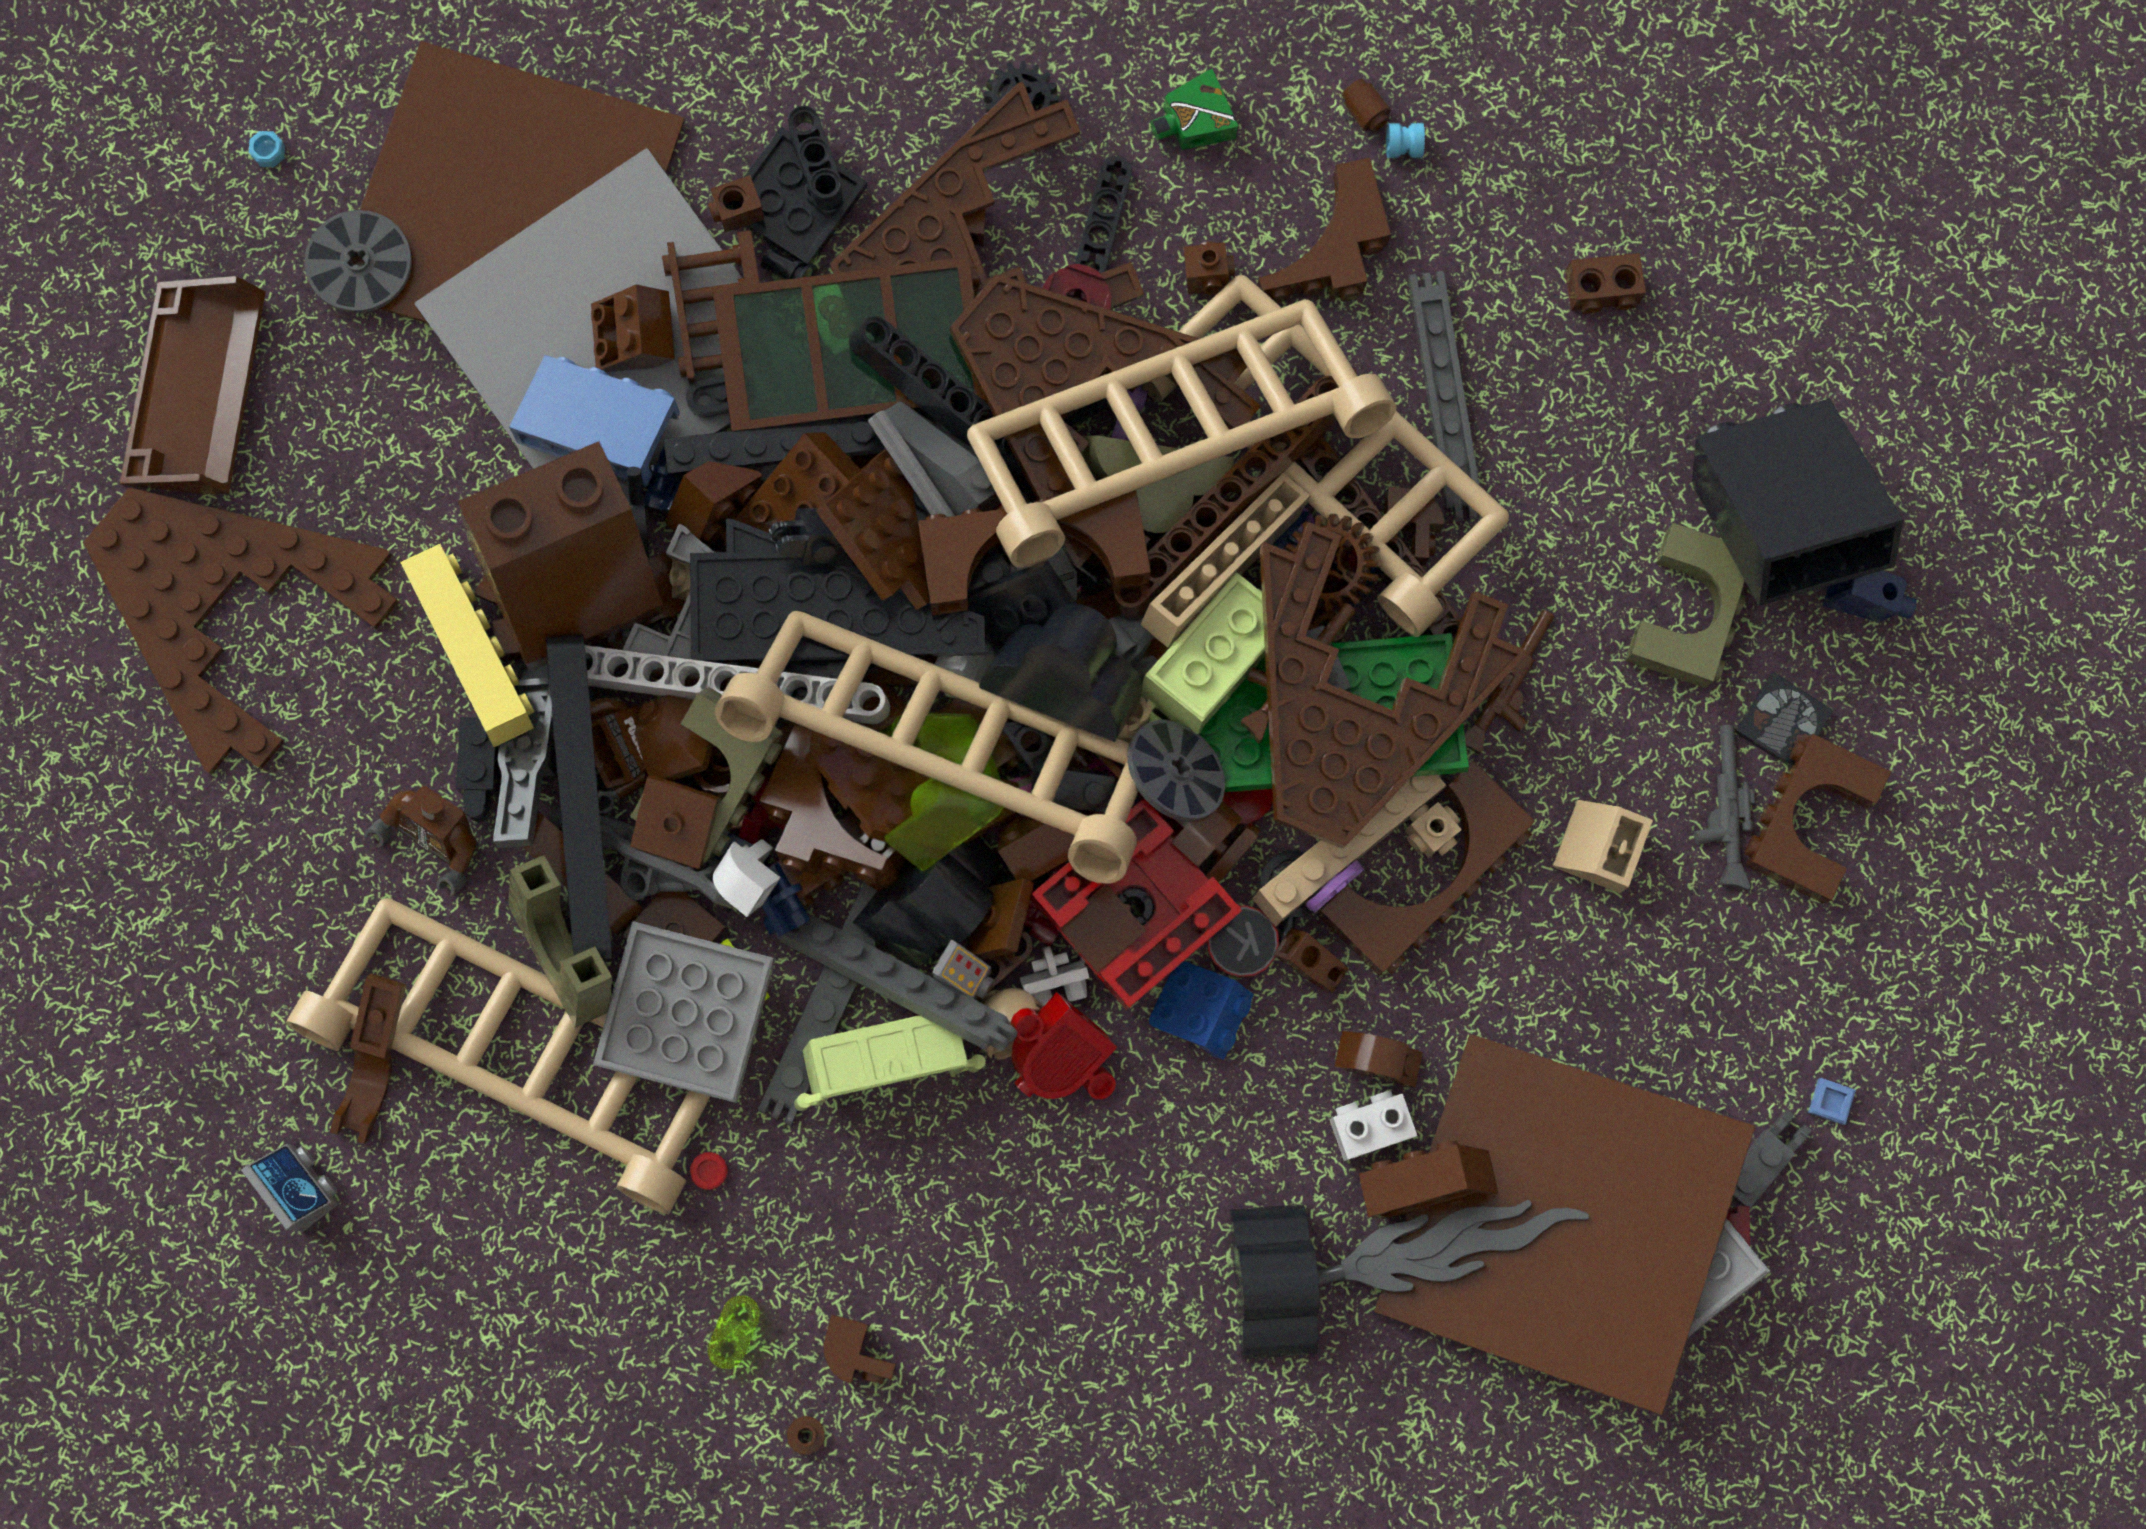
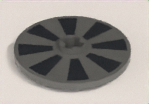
(367, 237)
(1176, 770)

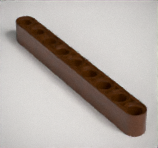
(1364, 509)
(1222, 511)

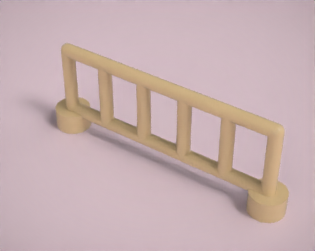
(1032, 530)
(1409, 597)
(755, 703)
(330, 1019)

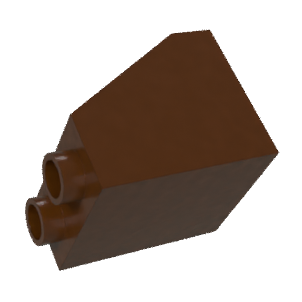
(562, 553)

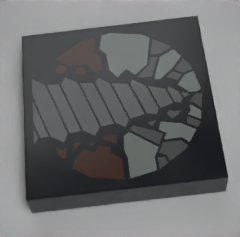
(1782, 717)

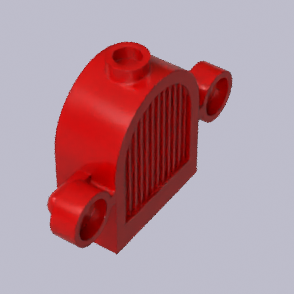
(1060, 1052)

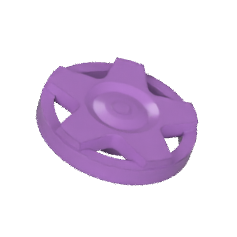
(1332, 887)

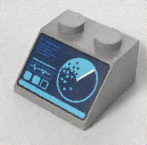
(292, 1187)

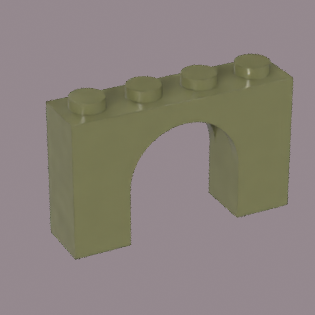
(1696, 655)
(745, 763)
(578, 980)

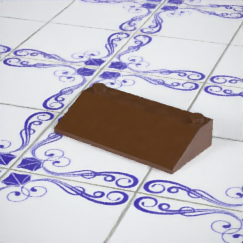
(193, 385)

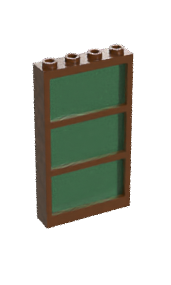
(791, 348)

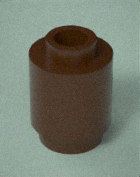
(1366, 105)

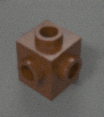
(1208, 267)

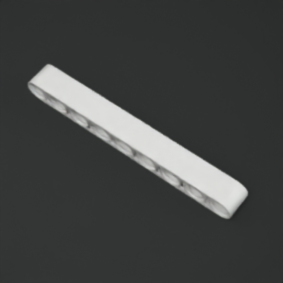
(712, 675)

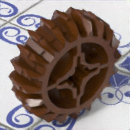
(1356, 580)

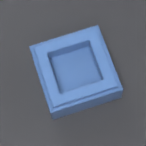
(1831, 1101)

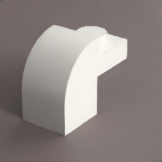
(744, 878)

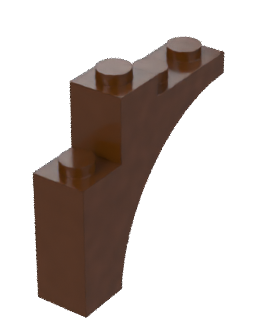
(1336, 259)
(812, 834)

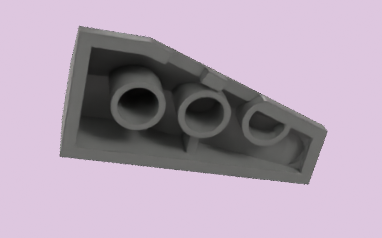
(946, 461)

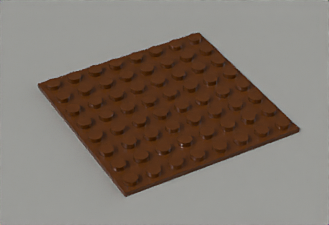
(489, 154)
(1594, 1296)

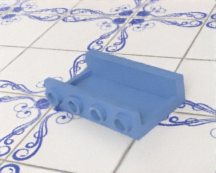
(579, 406)

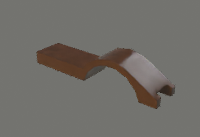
(372, 1060)

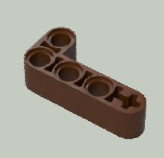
(549, 842)

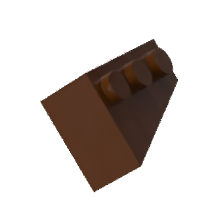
(1426, 1179)

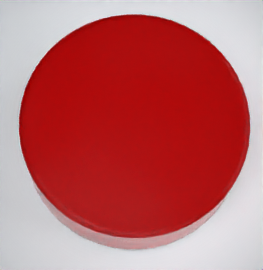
(709, 1171)

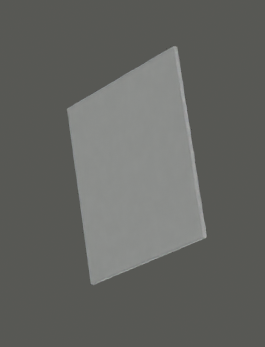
(540, 286)

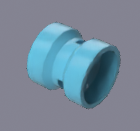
(1405, 140)

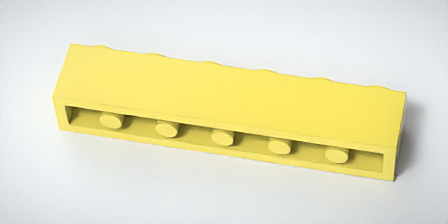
(467, 644)

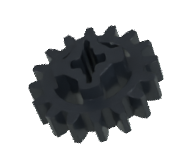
(1035, 85)

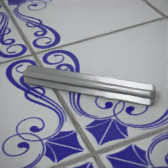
(909, 464)

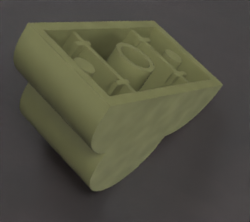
(1163, 501)

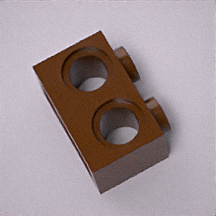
(1602, 274)

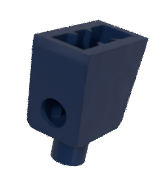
(1871, 597)

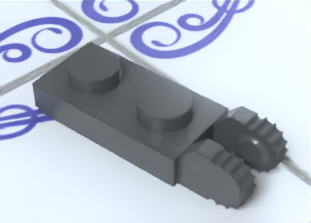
(1767, 1159)

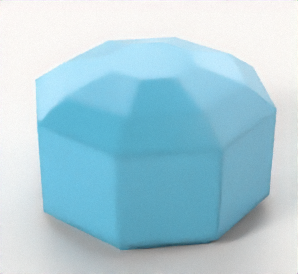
(266, 148)

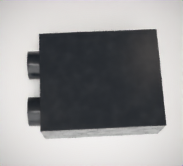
(1795, 501)

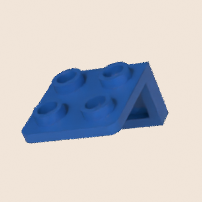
(1202, 1008)

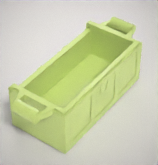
(1209, 657)
(881, 1057)

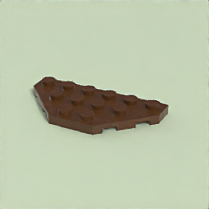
(873, 786)

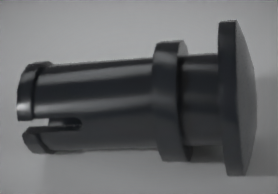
(786, 267)

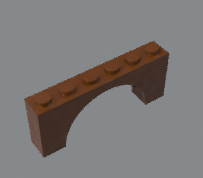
(958, 543)
(1384, 932)

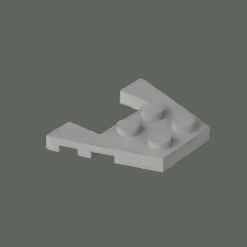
(679, 642)

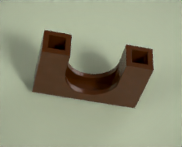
(1778, 849)

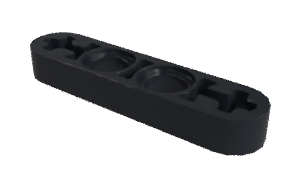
(1105, 221)

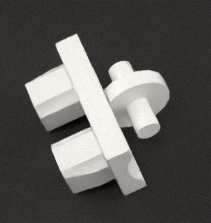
(1069, 975)

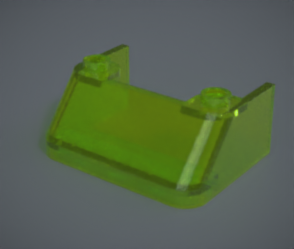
(941, 812)

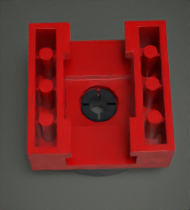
(1177, 902)

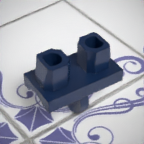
(661, 487)
(783, 906)

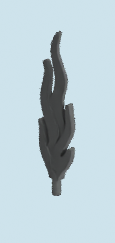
(1440, 1246)

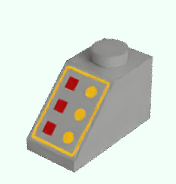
(963, 971)

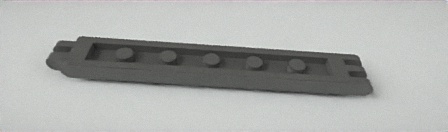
(1443, 381)
(901, 983)
(817, 1020)

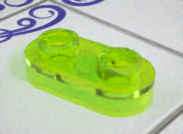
(733, 1331)

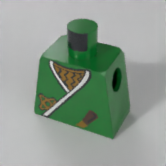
(1197, 114)

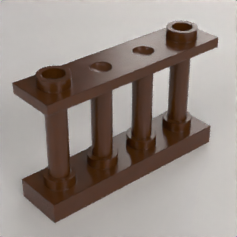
(742, 255)

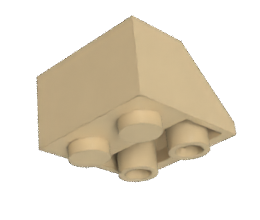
(1602, 844)

